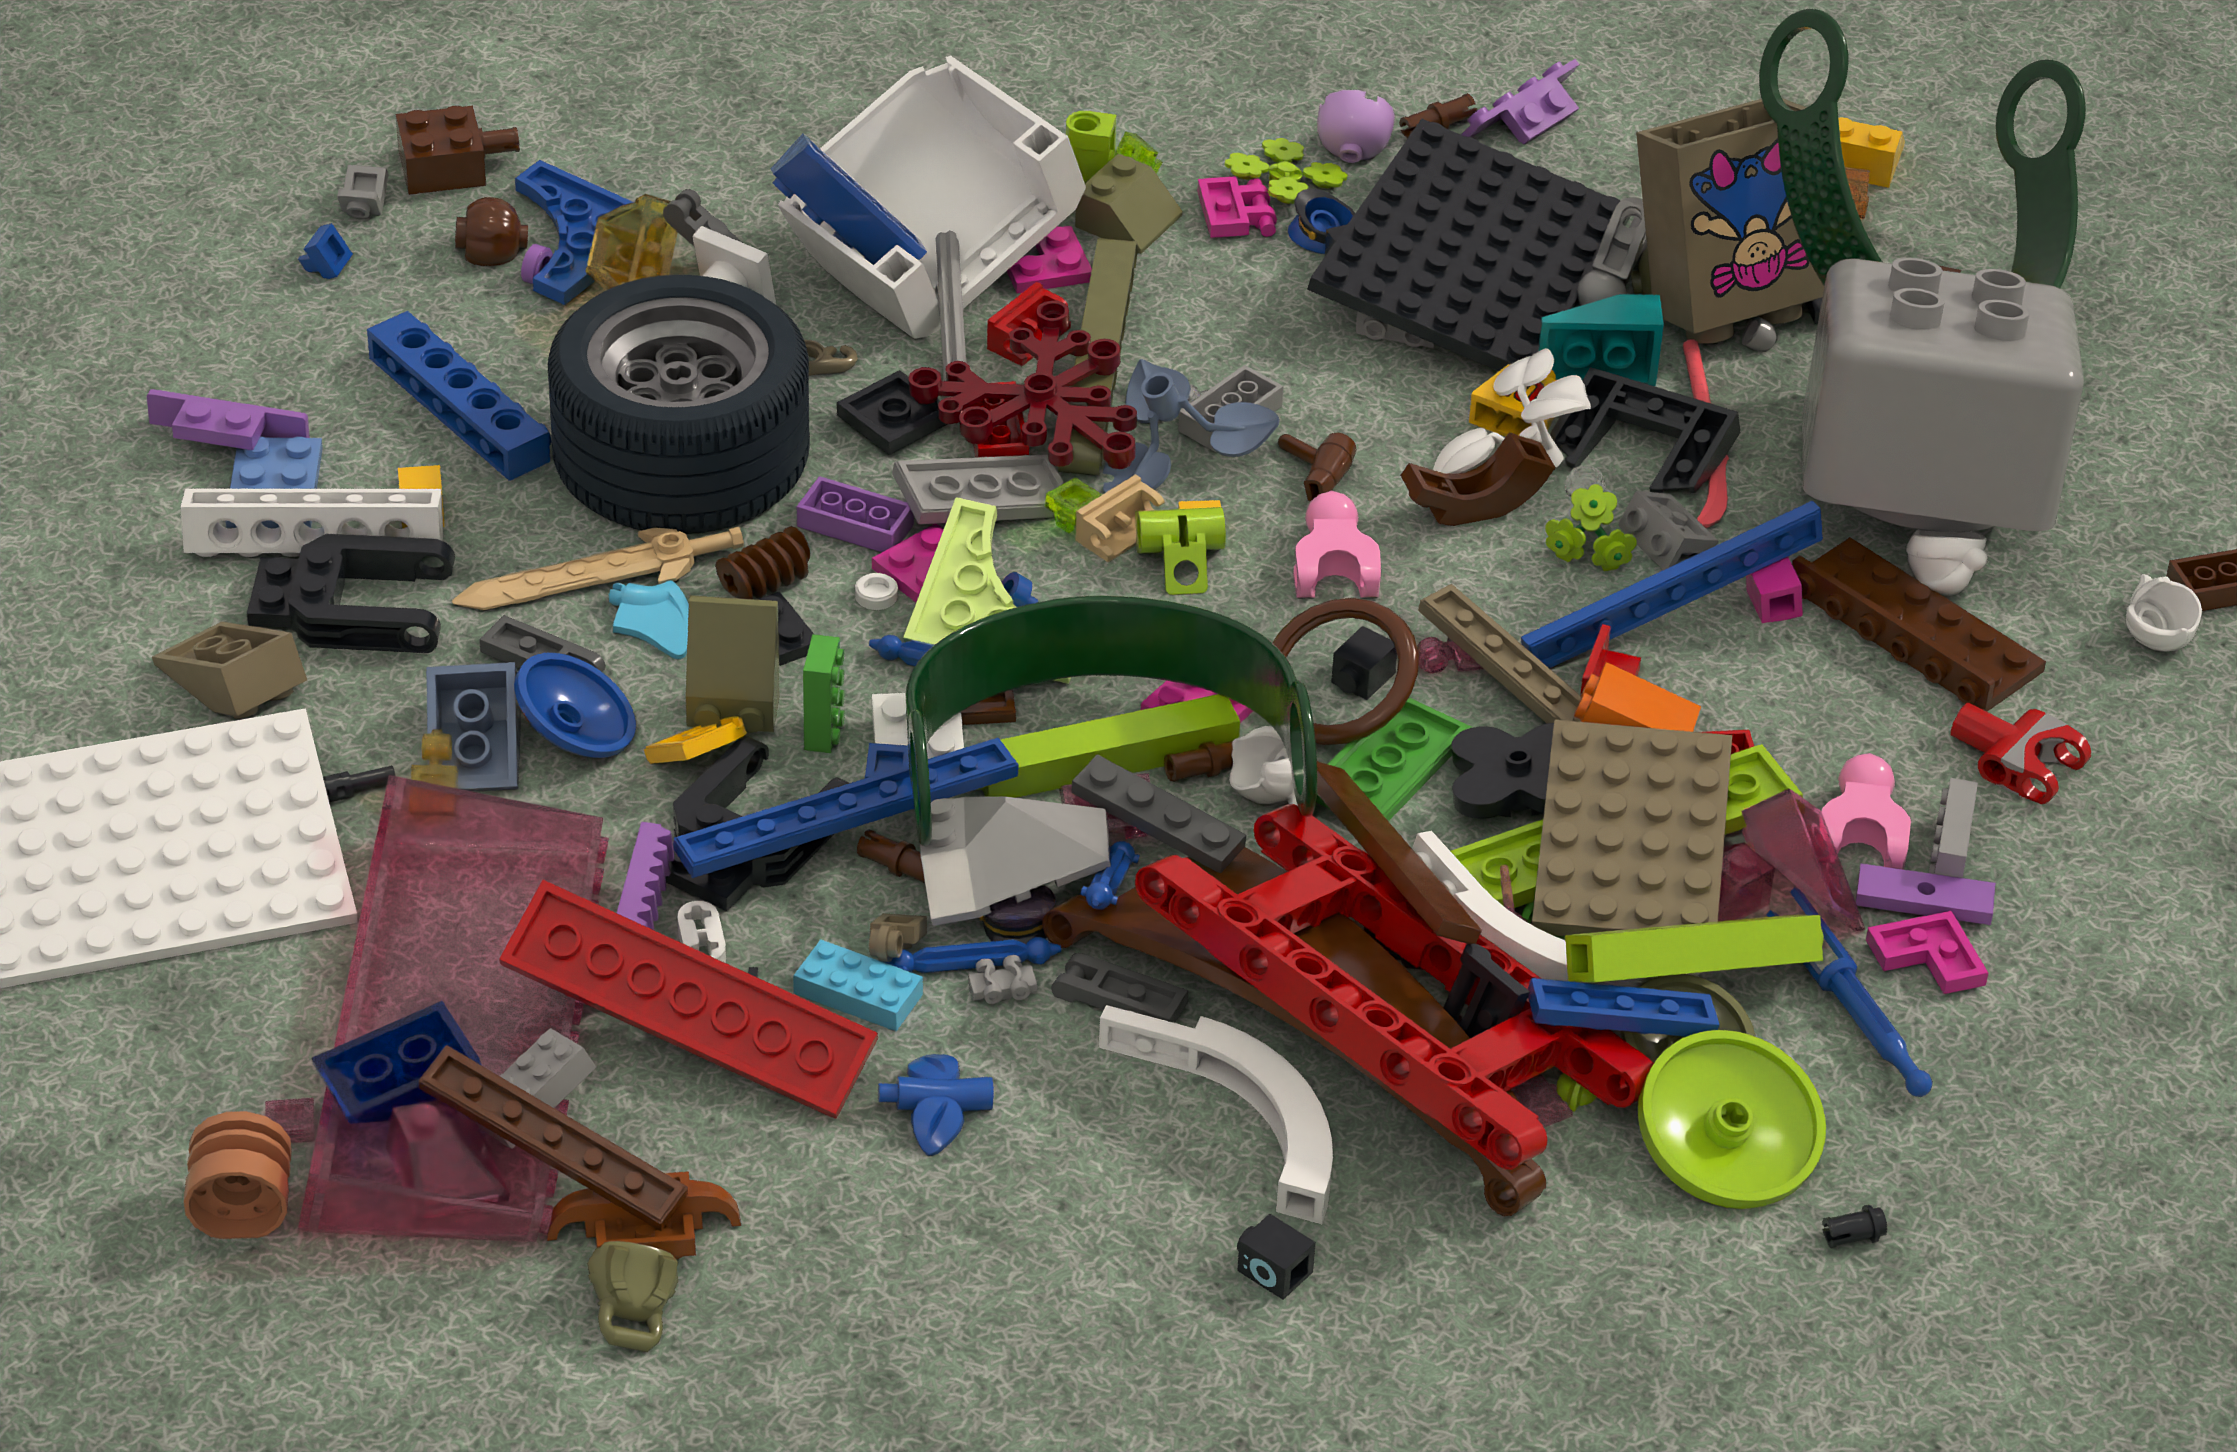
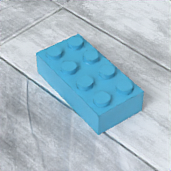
(858, 985)

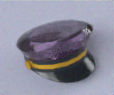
(1019, 919)

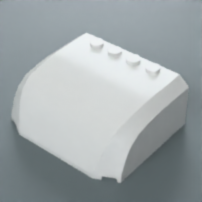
(943, 158)

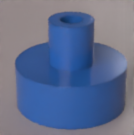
(1019, 589)

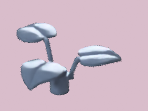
(1160, 395)

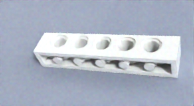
(292, 507)

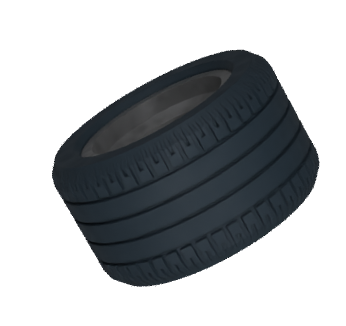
(679, 403)

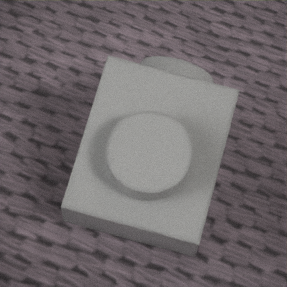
(363, 191)

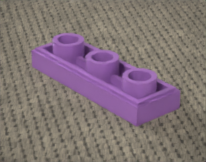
(1925, 893)

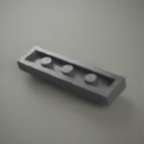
(1158, 813)

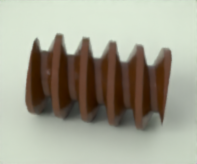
(765, 565)

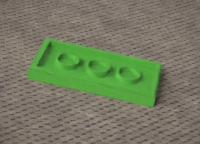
(1399, 756)

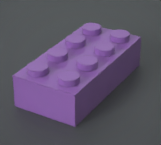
(854, 515)

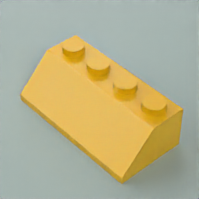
(1871, 149)

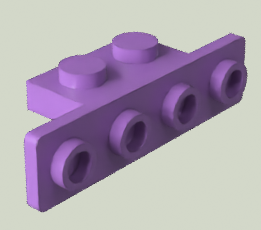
(1533, 109)
(221, 420)

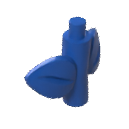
(937, 1099)

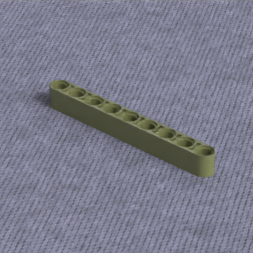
(1103, 319)

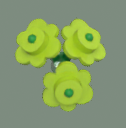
(1592, 509)

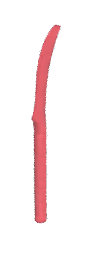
(1717, 488)

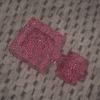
(1435, 656)

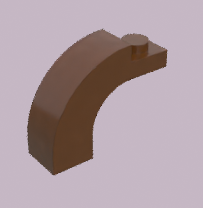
(1486, 492)

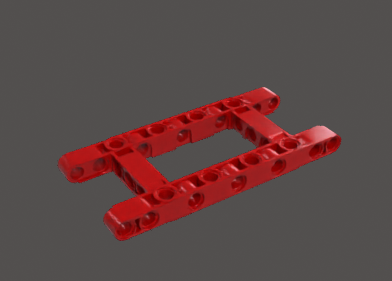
(1456, 1085)

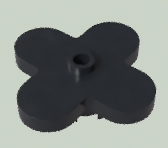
(1501, 771)

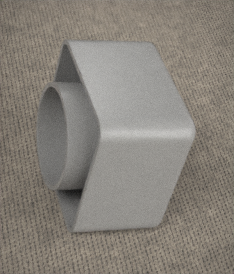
(1941, 396)

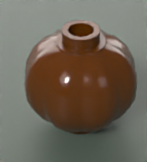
(490, 232)

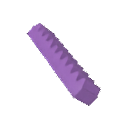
(647, 874)

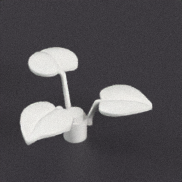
(1553, 400)

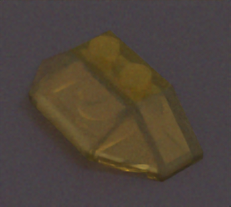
(631, 243)

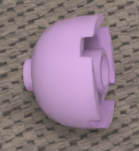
(1354, 125)

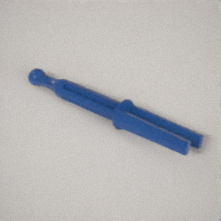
(1842, 980)

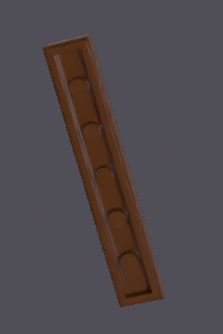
(553, 1137)

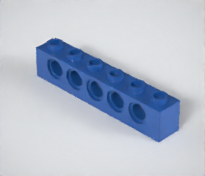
(459, 395)

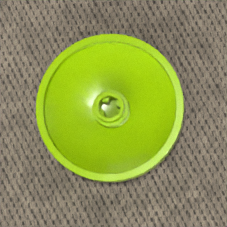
(1731, 1119)

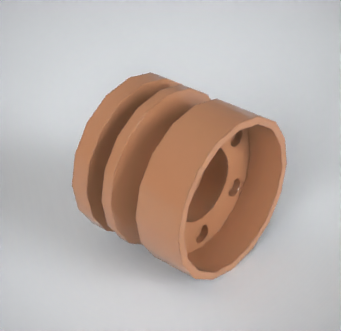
(237, 1176)

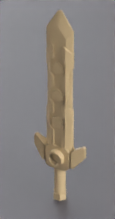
(663, 552)

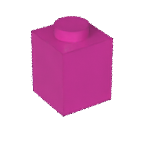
(1776, 592)

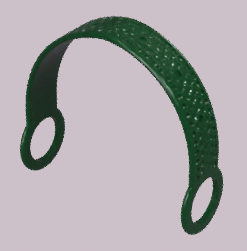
(1819, 185)
(1106, 639)

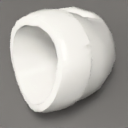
(1946, 559)

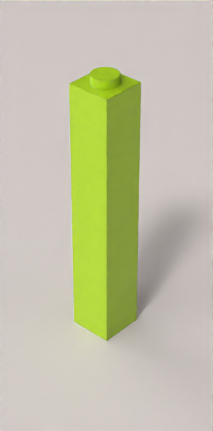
(1129, 740)
(1693, 948)

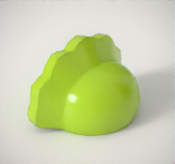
(1573, 1093)

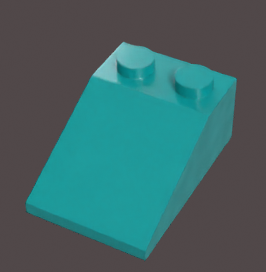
(1609, 335)

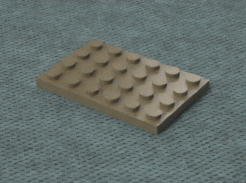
(1631, 828)

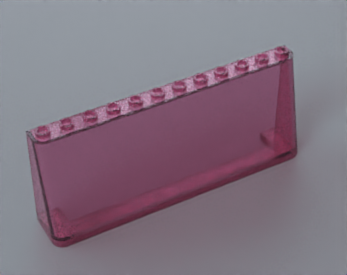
(433, 921)

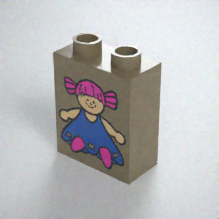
(1721, 223)

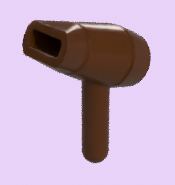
(1328, 462)

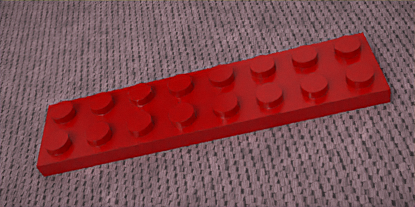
(689, 999)

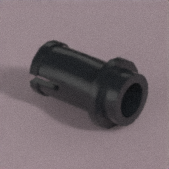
(1856, 1226)

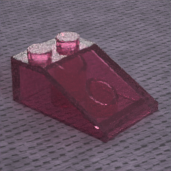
(1799, 845)

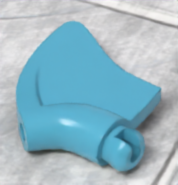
(653, 615)

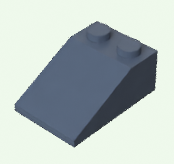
(484, 720)

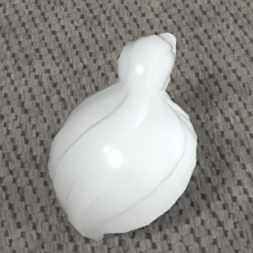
(2163, 614)
(1262, 767)

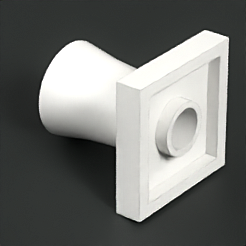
(733, 261)

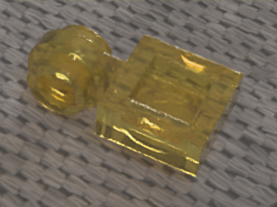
(436, 748)

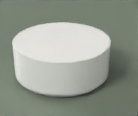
(876, 591)

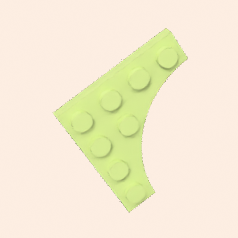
(961, 577)

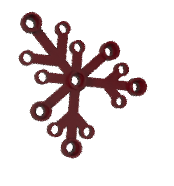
(1039, 393)

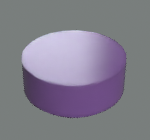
(534, 261)

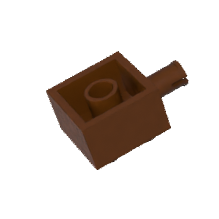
(447, 148)

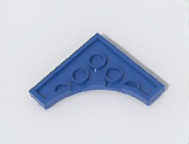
(574, 211)

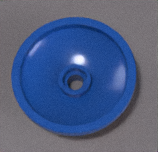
(574, 705)

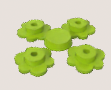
(1284, 175)

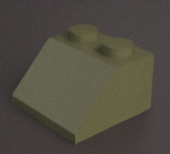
(1126, 203)

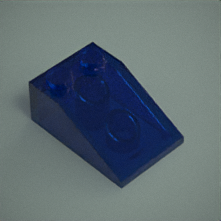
(385, 1065)

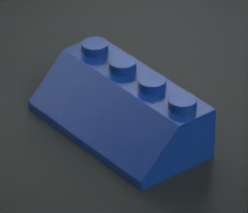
(841, 203)

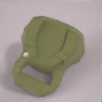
(632, 1285)

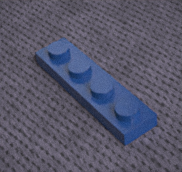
(1621, 1008)

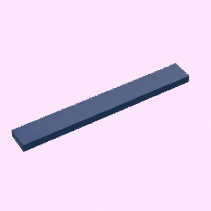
(1677, 585)
(840, 809)

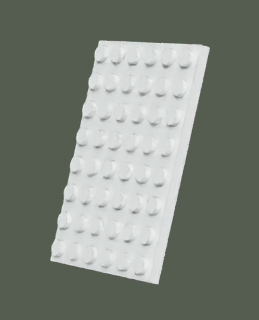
(166, 848)

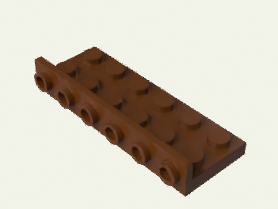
(1917, 624)

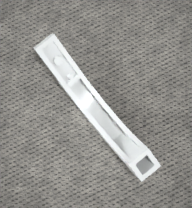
(1525, 943)
(1255, 1075)

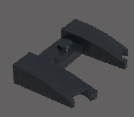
(1702, 428)

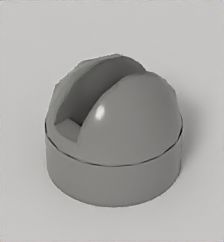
(1759, 335)

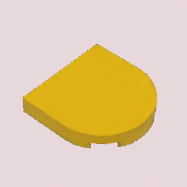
(695, 741)

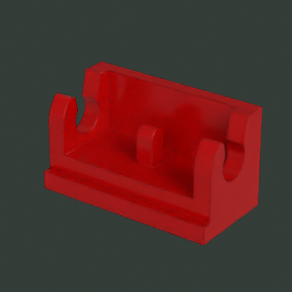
(1018, 314)

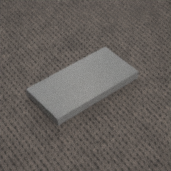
(1009, 482)

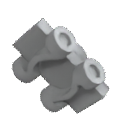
(1002, 984)

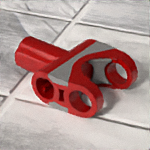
(2019, 750)

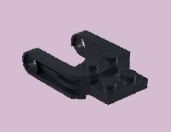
(309, 591)
(705, 806)

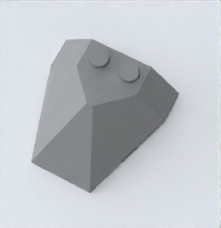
(1004, 849)

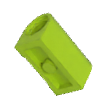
(1092, 140)
(1181, 537)

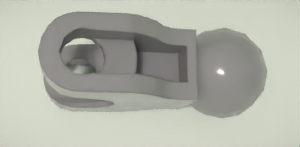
(1616, 255)

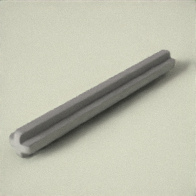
(950, 299)

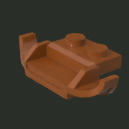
(613, 1223)

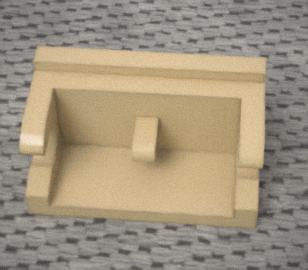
(1108, 522)

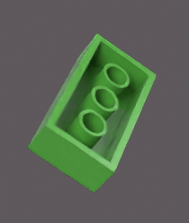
(823, 694)

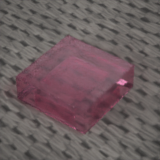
(295, 1117)

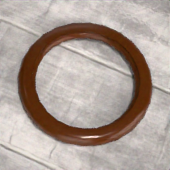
(1406, 671)

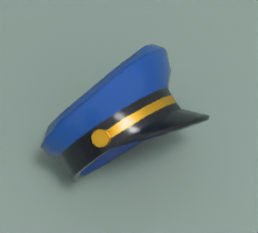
(1316, 213)

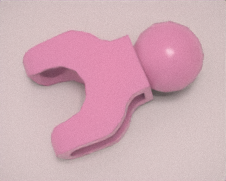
(1335, 548)
(1867, 811)

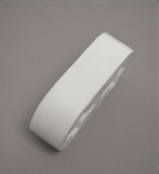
(710, 936)

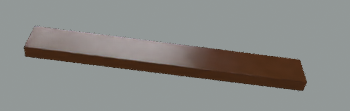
(1394, 856)

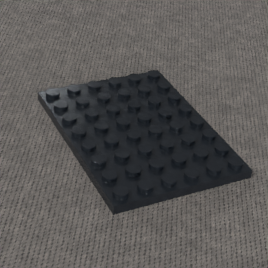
(1466, 247)

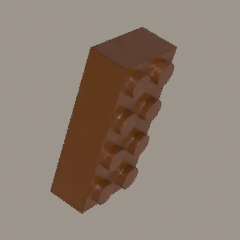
(2209, 577)

